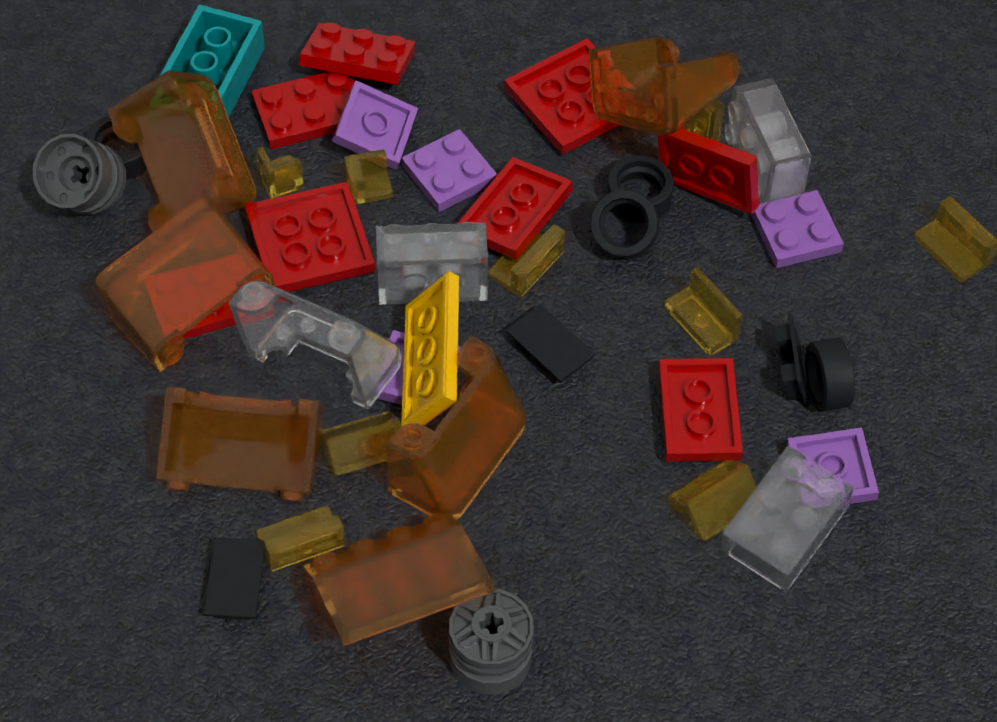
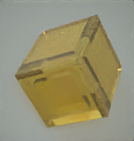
(279, 175)
(368, 176)

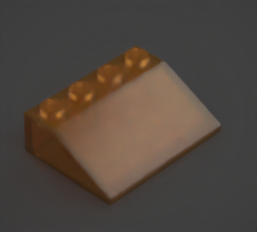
(397, 578)

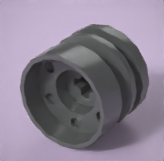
(63, 169)
(486, 660)

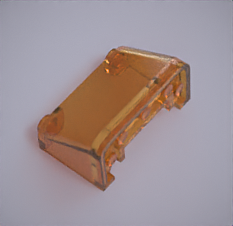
(649, 90)
(185, 145)
(177, 280)
(239, 443)
(452, 464)

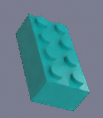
(220, 48)

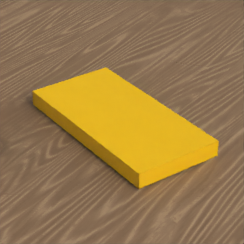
(431, 351)

